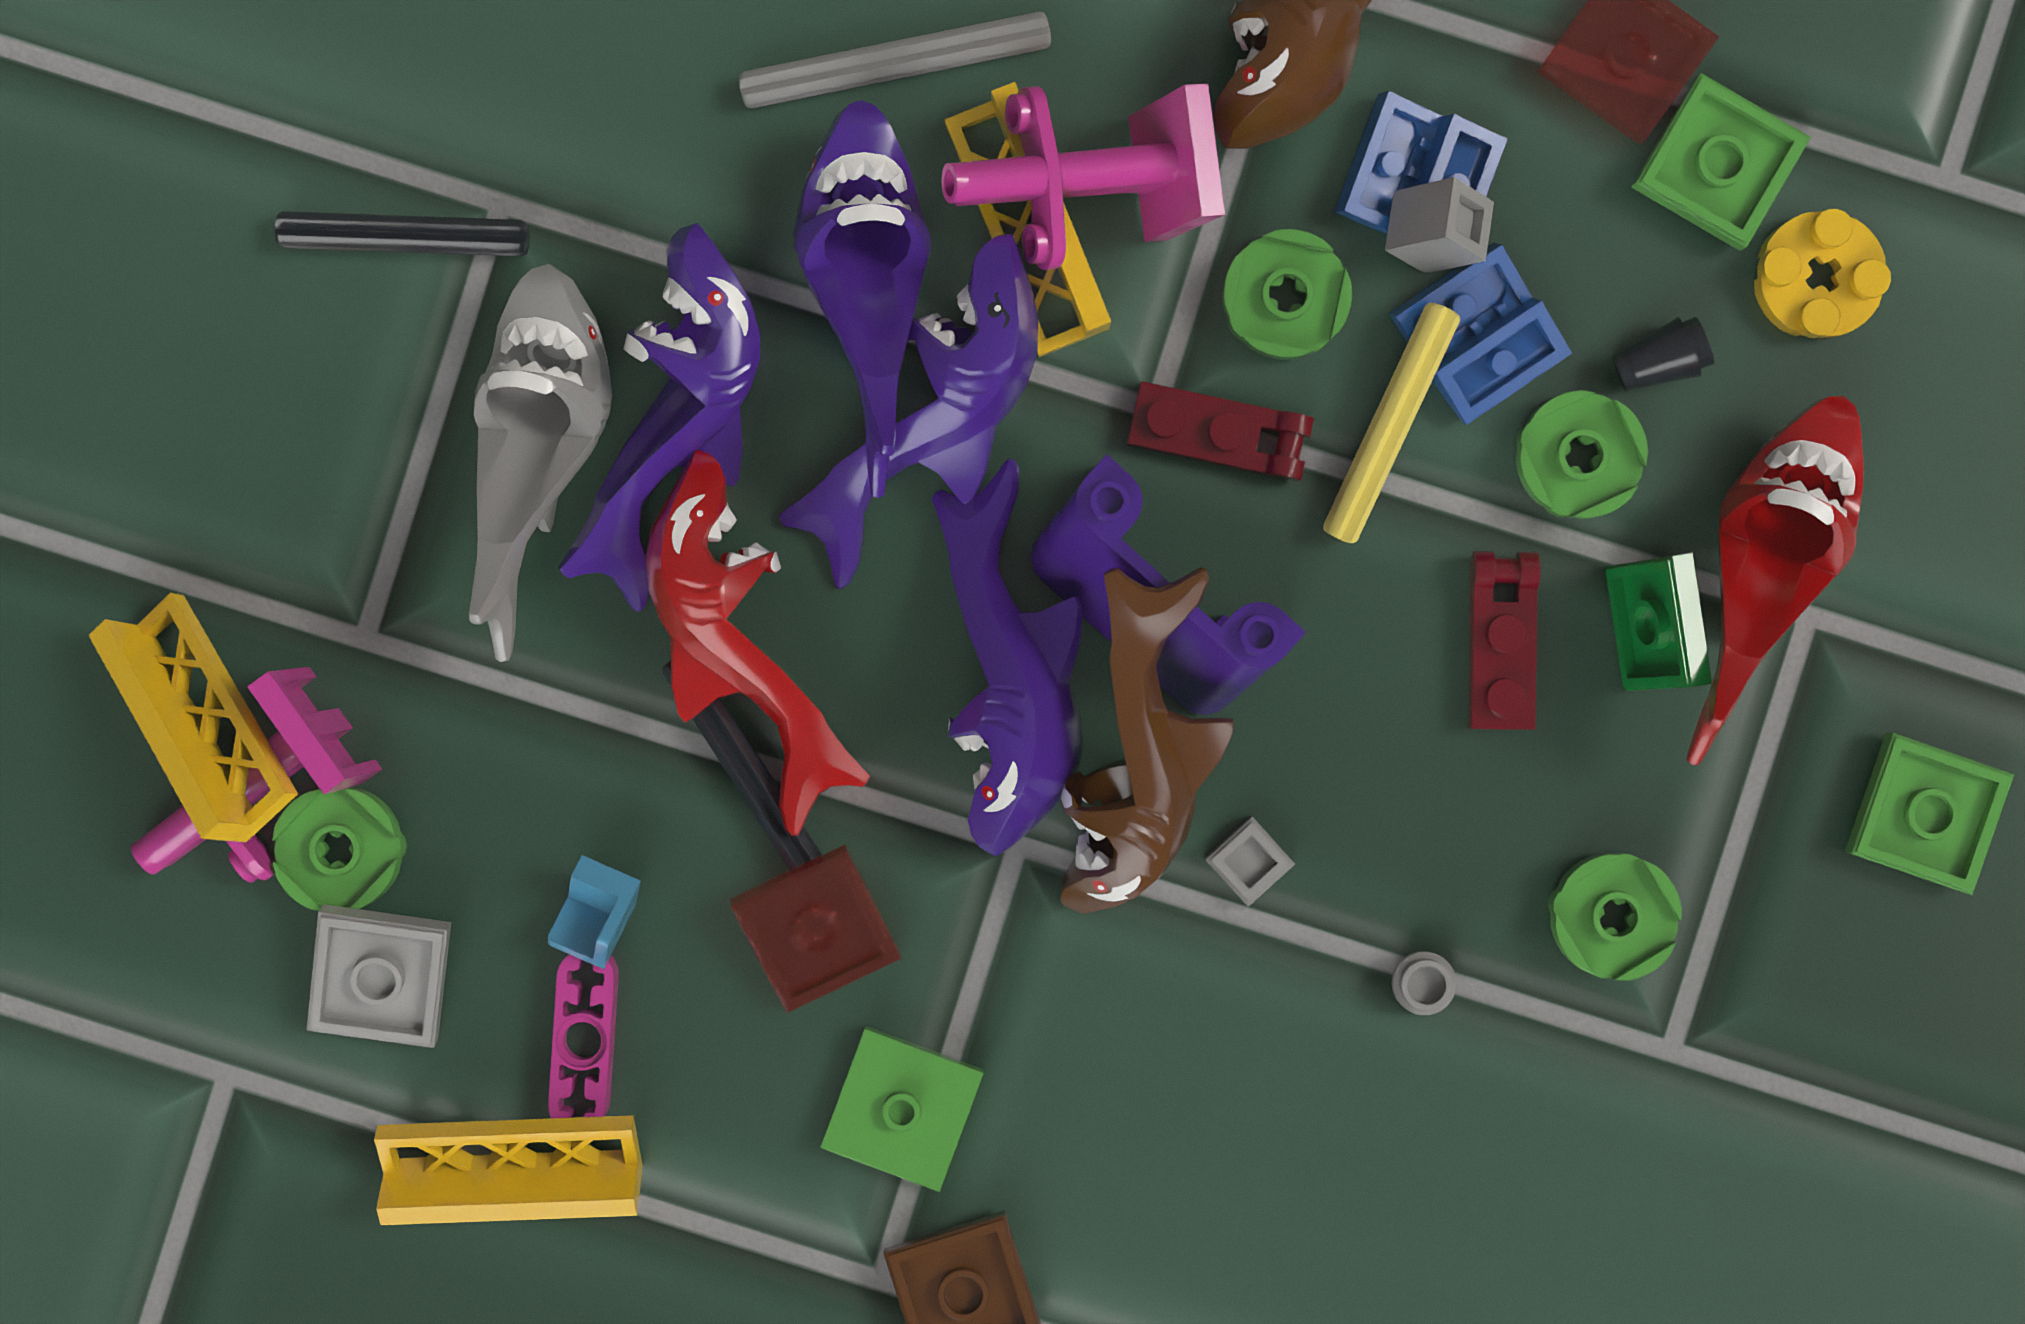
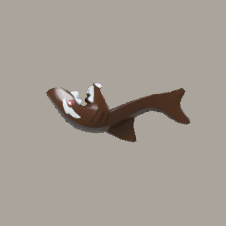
(1290, 71)
(1164, 753)

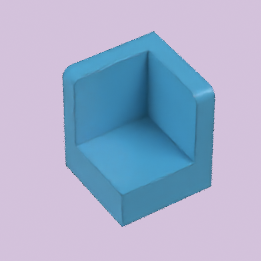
(594, 912)

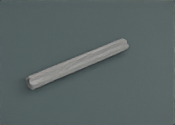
(895, 59)

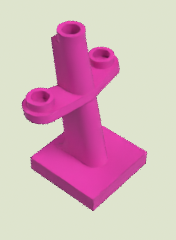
(1168, 165)
(303, 740)

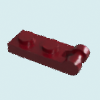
(1217, 430)
(1503, 642)

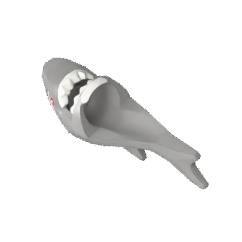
(536, 428)

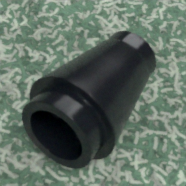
(1665, 356)

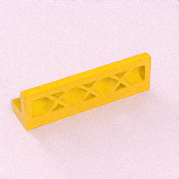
(1074, 271)
(177, 732)
(512, 1179)

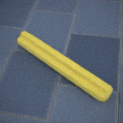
(1391, 422)

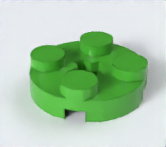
(1317, 275)
(1591, 419)
(301, 848)
(1650, 925)

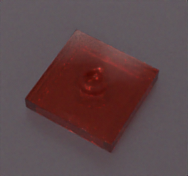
(1628, 60)
(815, 928)

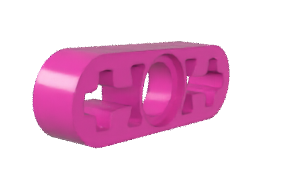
(571, 992)

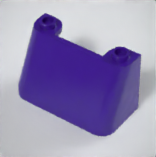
(1202, 660)

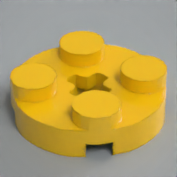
(1858, 275)

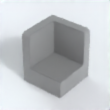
(1439, 225)

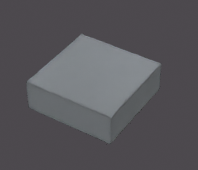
(1249, 861)

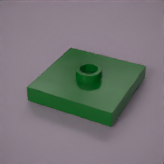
(1658, 623)

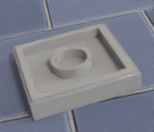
(378, 976)

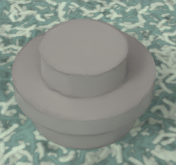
(1424, 983)

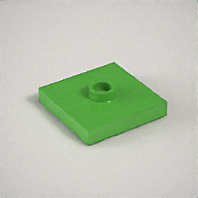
(1720, 162)
(1929, 813)
(902, 1108)

